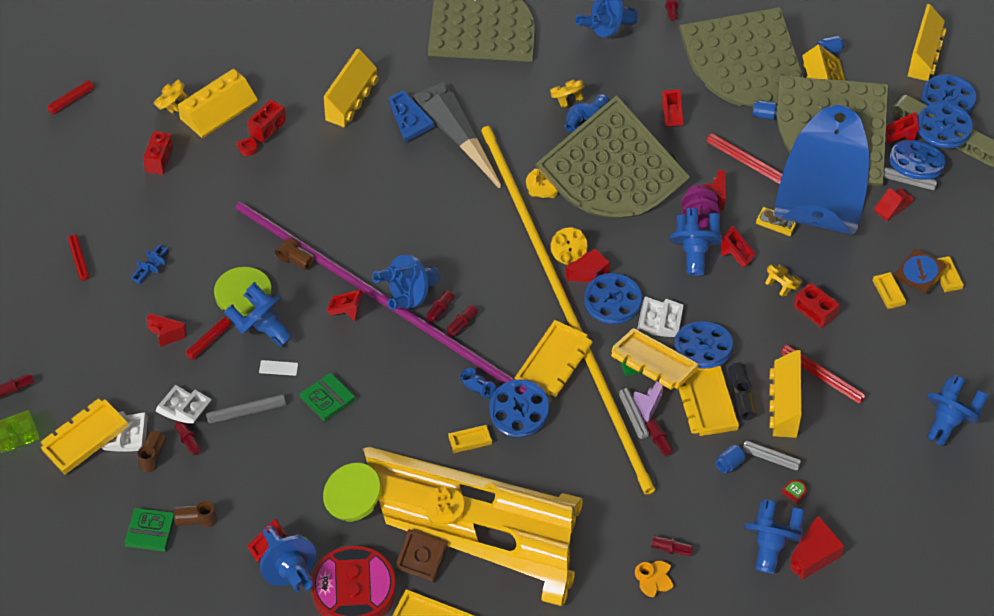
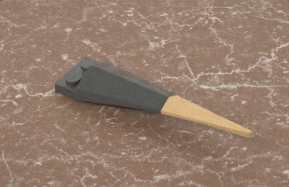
(447, 114)

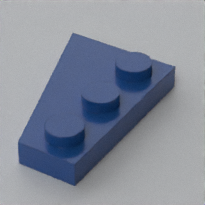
(409, 116)

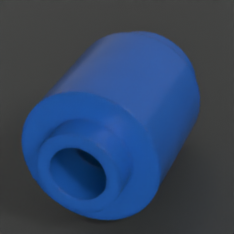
(832, 44)
(765, 109)
(730, 459)

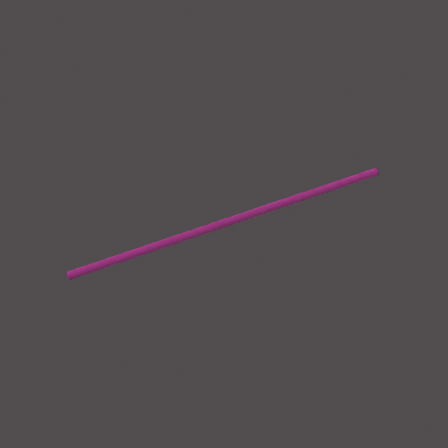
(380, 297)

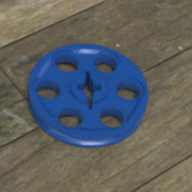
(952, 93)
(949, 120)
(917, 160)
(612, 305)
(704, 343)
(524, 401)

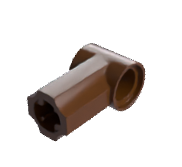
(290, 251)
(150, 451)
(195, 515)

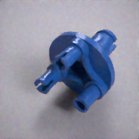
(607, 17)
(582, 112)
(695, 240)
(407, 281)
(262, 318)
(952, 411)
(771, 536)
(288, 560)

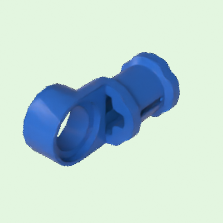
(474, 385)

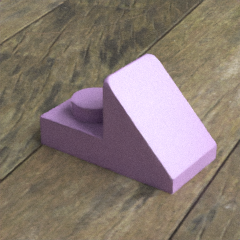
(649, 402)

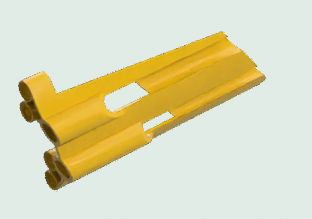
(535, 519)

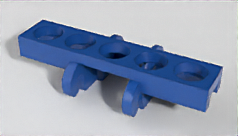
(158, 260)

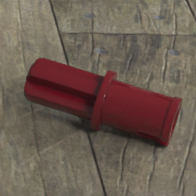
(672, 6)
(440, 306)
(462, 320)
(13, 385)
(187, 437)
(659, 437)
(671, 545)

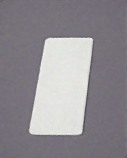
(277, 367)

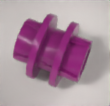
(703, 199)

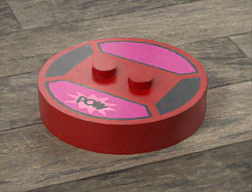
(353, 583)

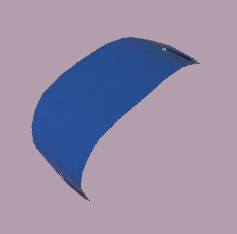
(826, 174)

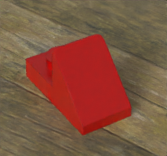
(672, 108)
(904, 127)
(719, 188)
(893, 203)
(735, 244)
(346, 303)
(167, 329)
(260, 544)

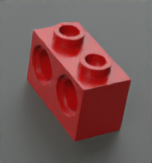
(266, 120)
(158, 152)
(816, 305)

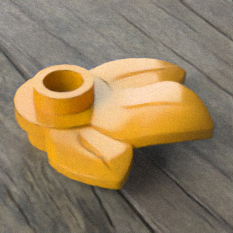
(655, 579)

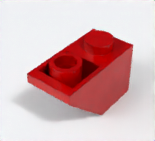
(587, 267)

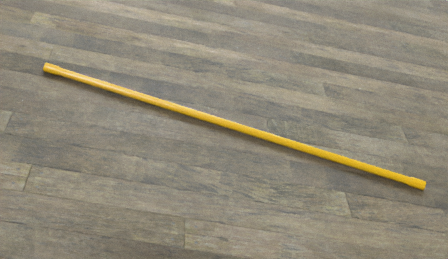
(643, 477)

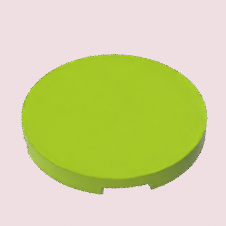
(233, 285)
(352, 492)

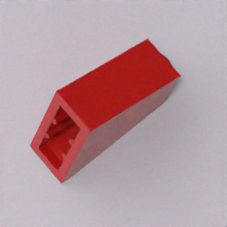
(816, 550)

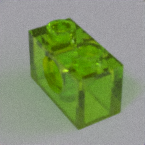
(23, 425)

